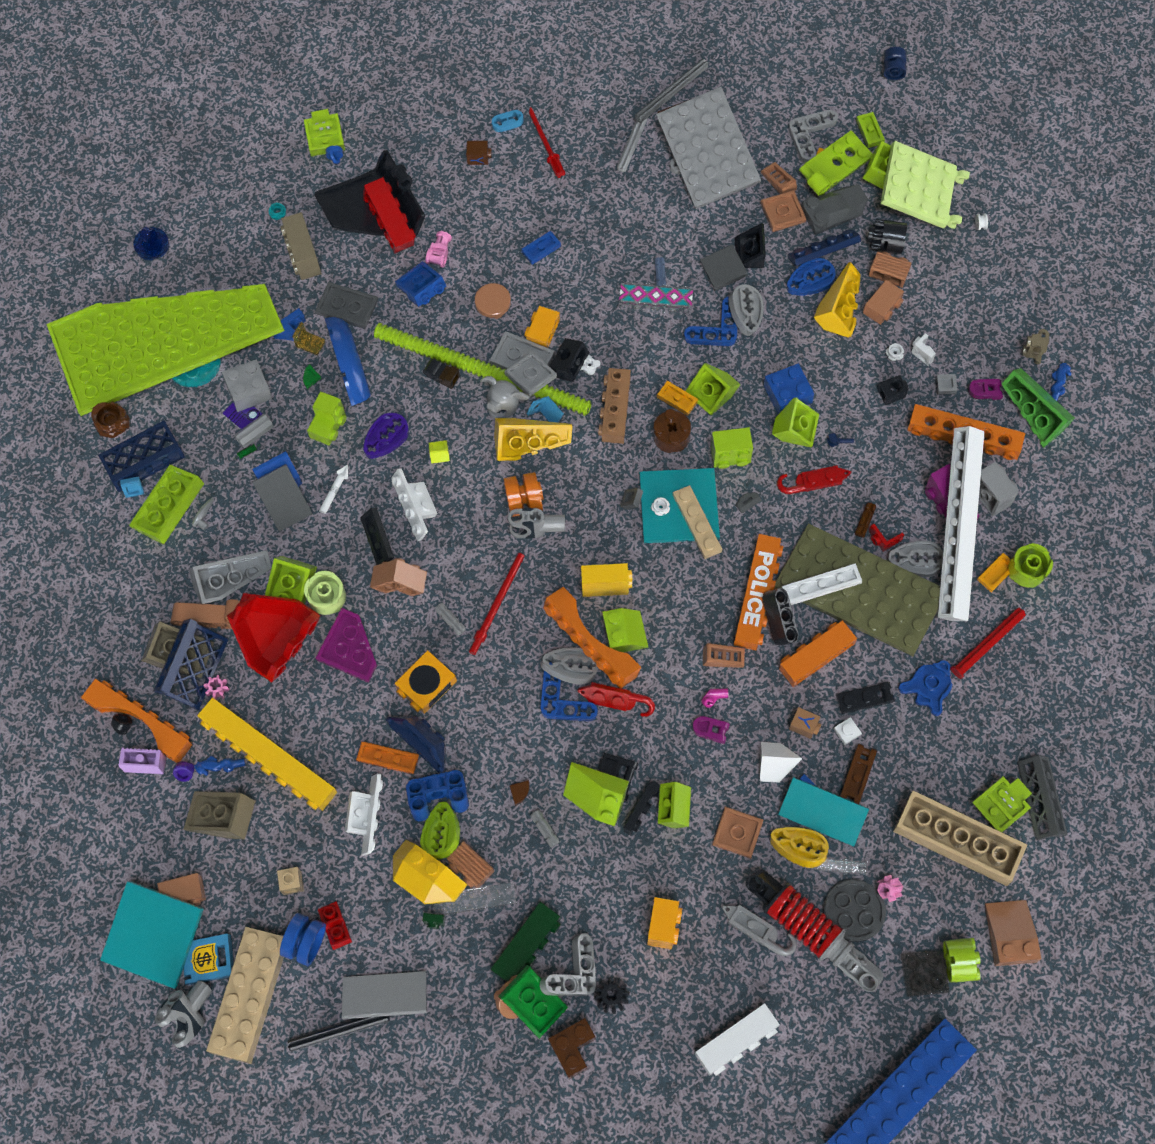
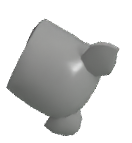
(502, 396)

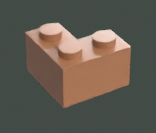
(398, 576)

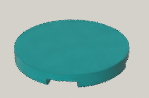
(199, 375)

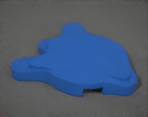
(930, 685)

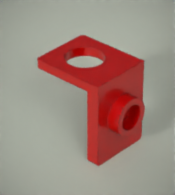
(878, 539)

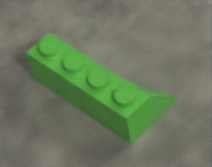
(1038, 407)

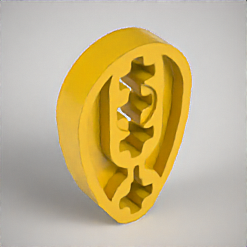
(799, 855)

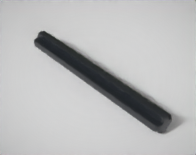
(335, 1032)

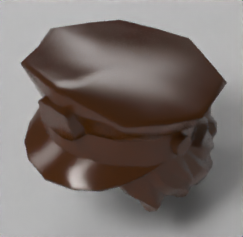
(110, 419)

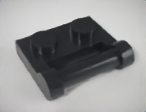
(612, 764)

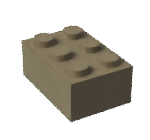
(300, 246)

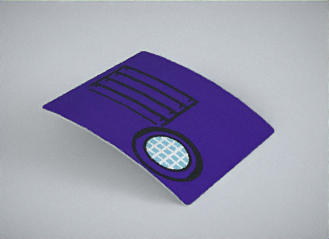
(242, 417)

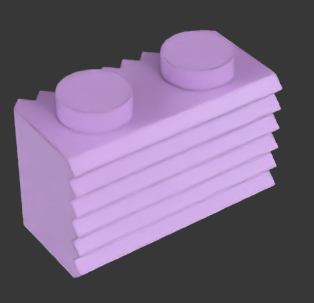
(142, 761)

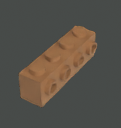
(616, 405)

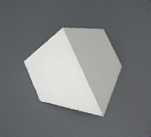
(776, 761)

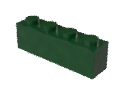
(527, 942)

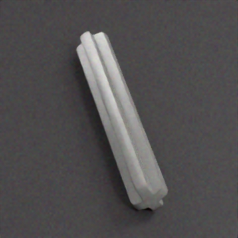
(631, 145)

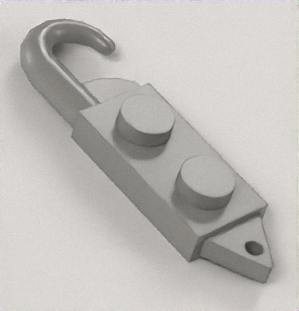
(757, 929)

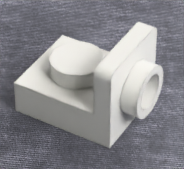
(922, 351)

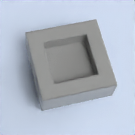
(946, 384)

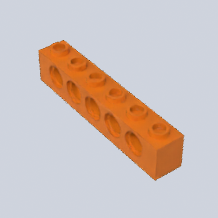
(993, 433)

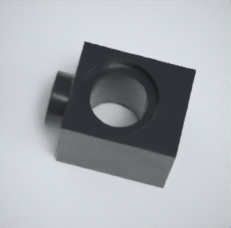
(889, 396)

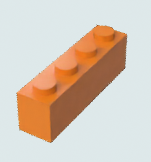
(817, 653)

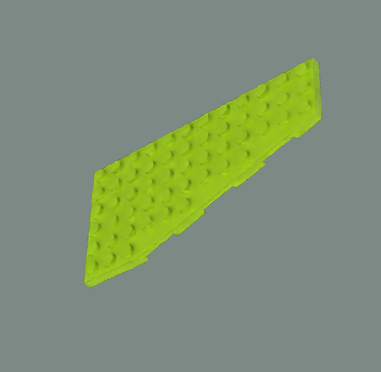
(148, 340)

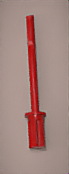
(553, 158)

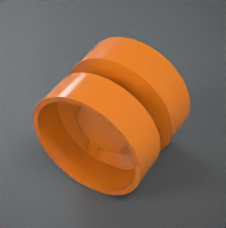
(528, 493)

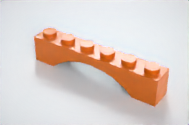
(616, 665)
(104, 699)

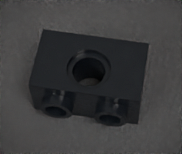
(569, 359)

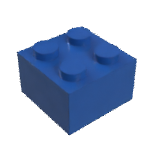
(786, 385)

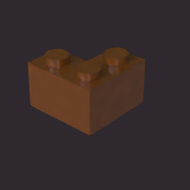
(567, 1044)

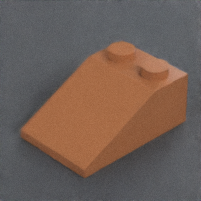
(1012, 933)

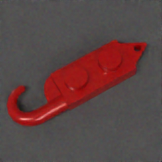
(815, 480)
(615, 698)

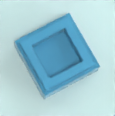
(132, 487)

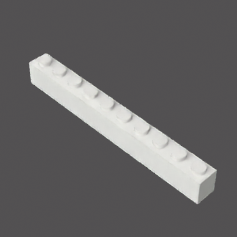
(961, 524)

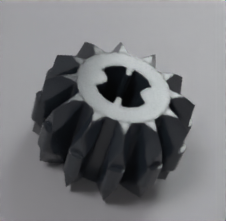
(604, 995)

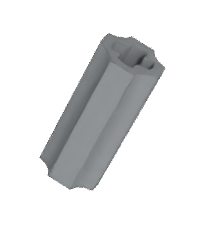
(254, 430)

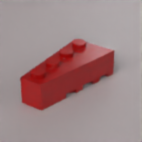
(388, 214)

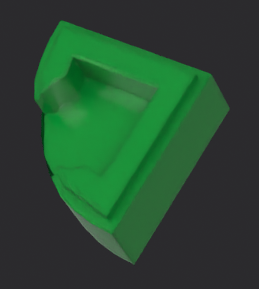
(310, 376)

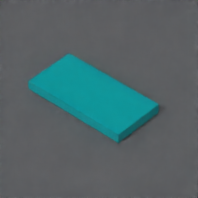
(823, 811)

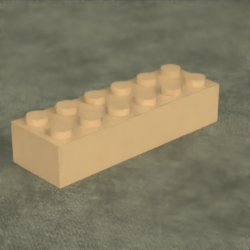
(960, 838)
(247, 996)

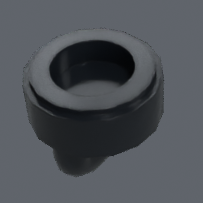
(121, 723)

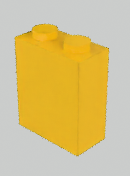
(606, 580)

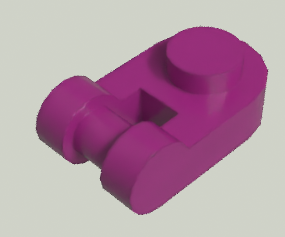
(979, 389)
(703, 728)

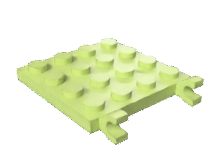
(921, 185)

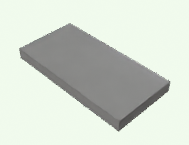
(384, 995)

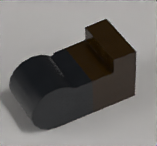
(442, 373)

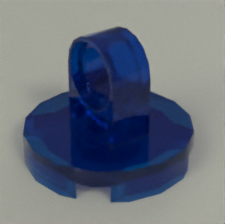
(151, 243)

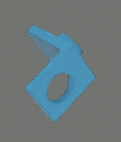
(547, 408)

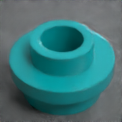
(277, 207)

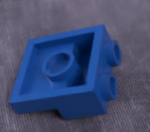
(421, 284)

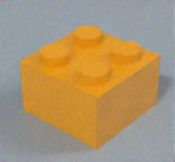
(663, 922)

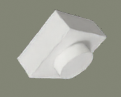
(847, 731)

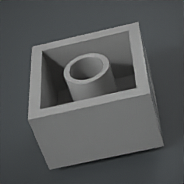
(246, 385)
(996, 489)

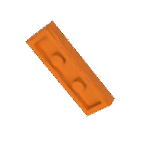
(387, 757)

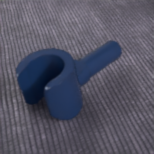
(834, 441)

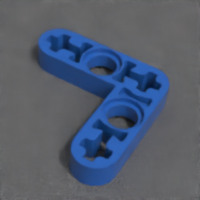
(724, 330)
(559, 705)

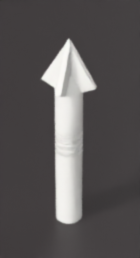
(342, 474)

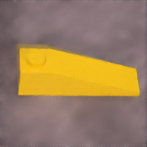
(837, 306)
(524, 436)

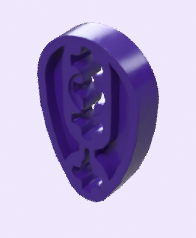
(379, 427)

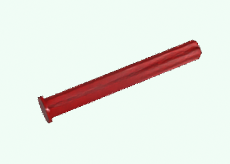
(988, 642)

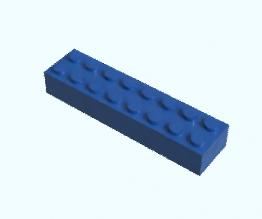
(906, 1088)

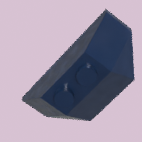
(421, 739)

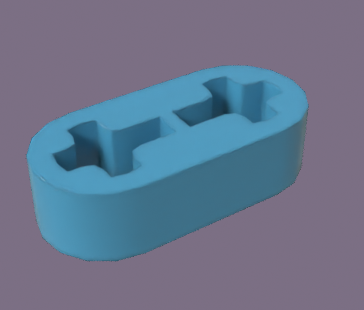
(507, 121)

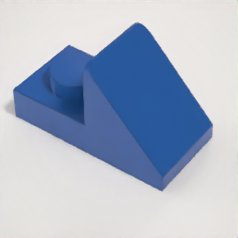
(289, 324)

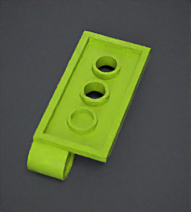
(821, 171)

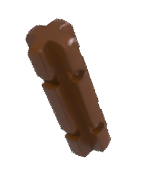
(865, 520)

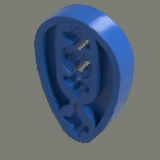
(809, 287)

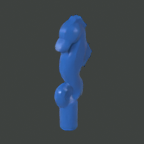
(1059, 376)
(211, 764)

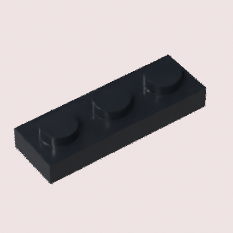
(376, 536)

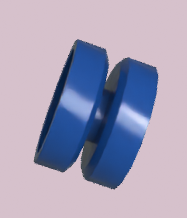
(302, 939)

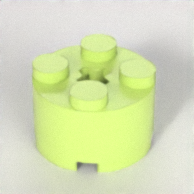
(317, 587)

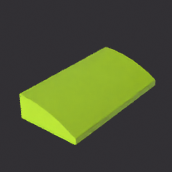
(167, 504)

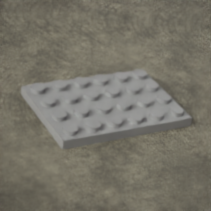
(708, 147)

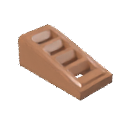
(789, 183)
(715, 662)

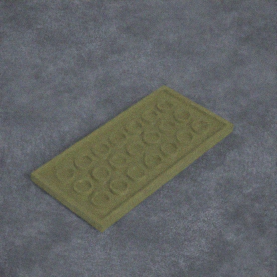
(888, 603)

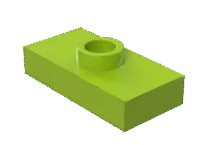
(870, 129)

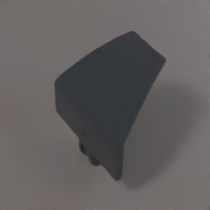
(349, 212)

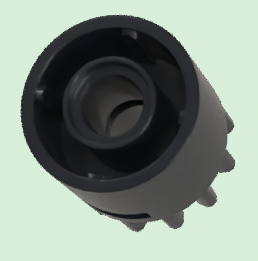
(887, 236)

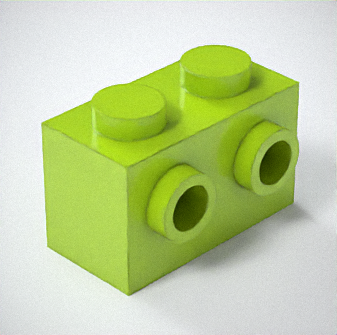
(674, 805)

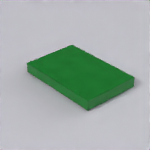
(531, 1004)

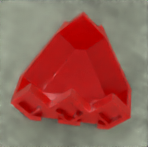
(271, 631)

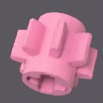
(212, 684)
(890, 888)

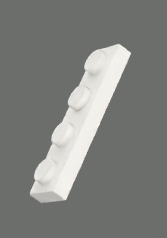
(823, 584)

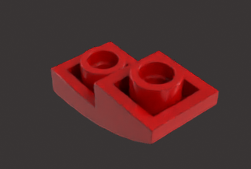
(335, 925)

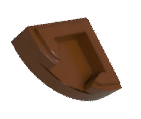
(520, 791)

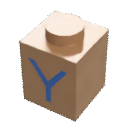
(805, 723)

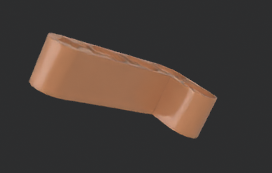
(204, 614)

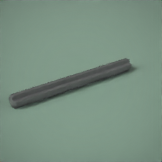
(670, 91)

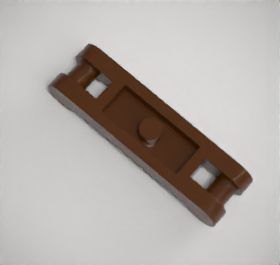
(858, 773)

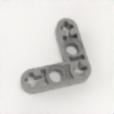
(806, 128)
(577, 979)

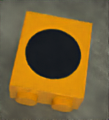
(425, 682)

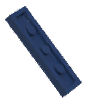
(824, 247)

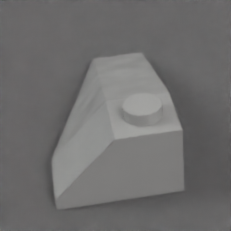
(222, 578)

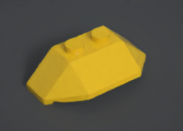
(425, 876)

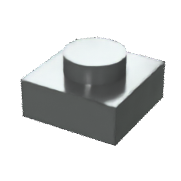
(631, 498)

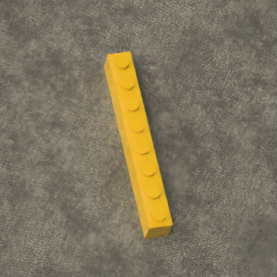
(267, 754)

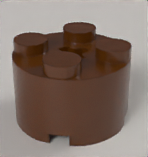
(671, 431)

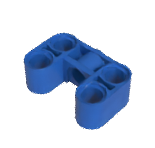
(436, 787)

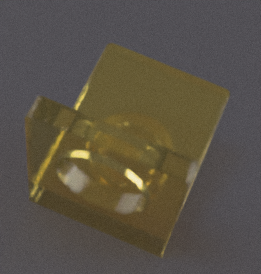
(307, 341)

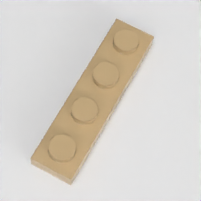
(697, 522)

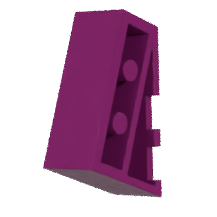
(938, 489)

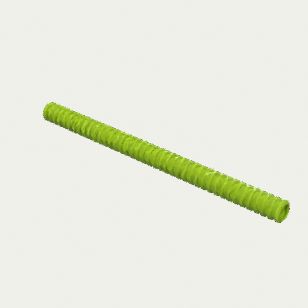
(472, 365)

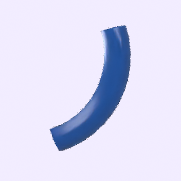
(348, 360)

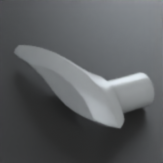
(198, 519)

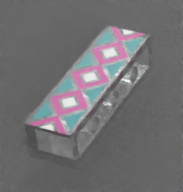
(655, 299)

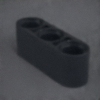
(780, 616)

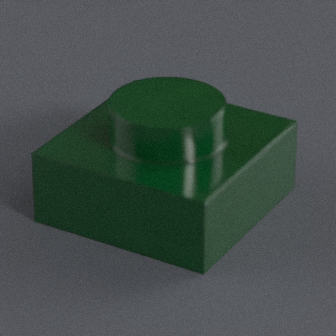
(433, 921)

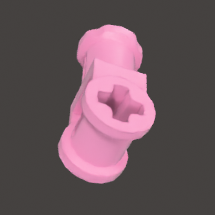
(438, 251)

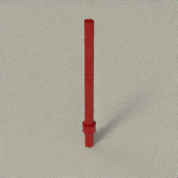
(481, 635)

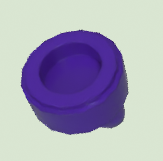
(183, 771)

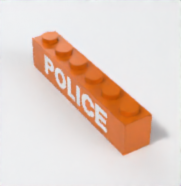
(759, 581)

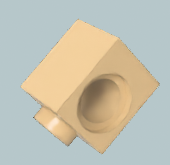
(290, 881)

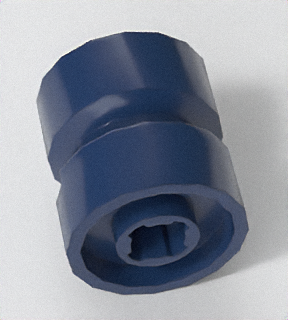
(895, 63)

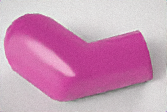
(713, 695)

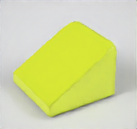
(439, 451)

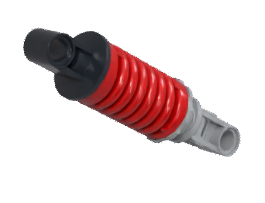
(825, 939)

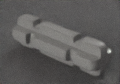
(450, 619)
(544, 828)

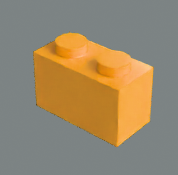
(543, 326)

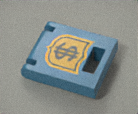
(204, 962)

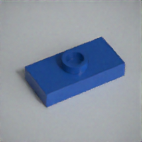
(541, 247)

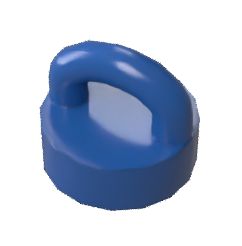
(334, 154)

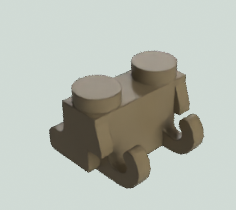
(1036, 346)

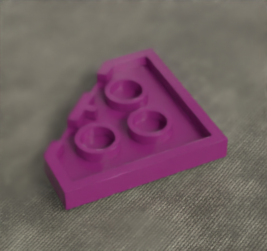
(348, 647)

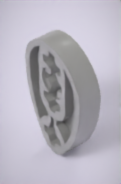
(741, 315)
(918, 548)
(561, 669)

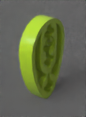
(450, 834)

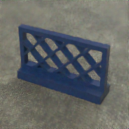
(147, 465)
(178, 654)

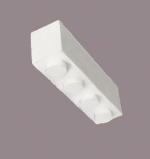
(737, 1039)

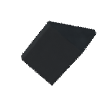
(751, 247)

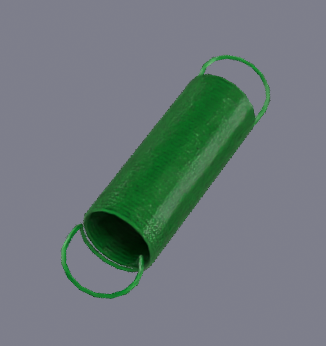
(246, 451)

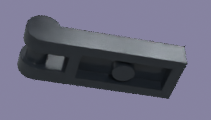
(864, 698)
(641, 808)

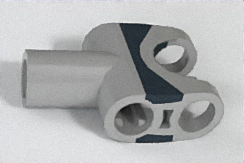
(535, 523)
(185, 1013)

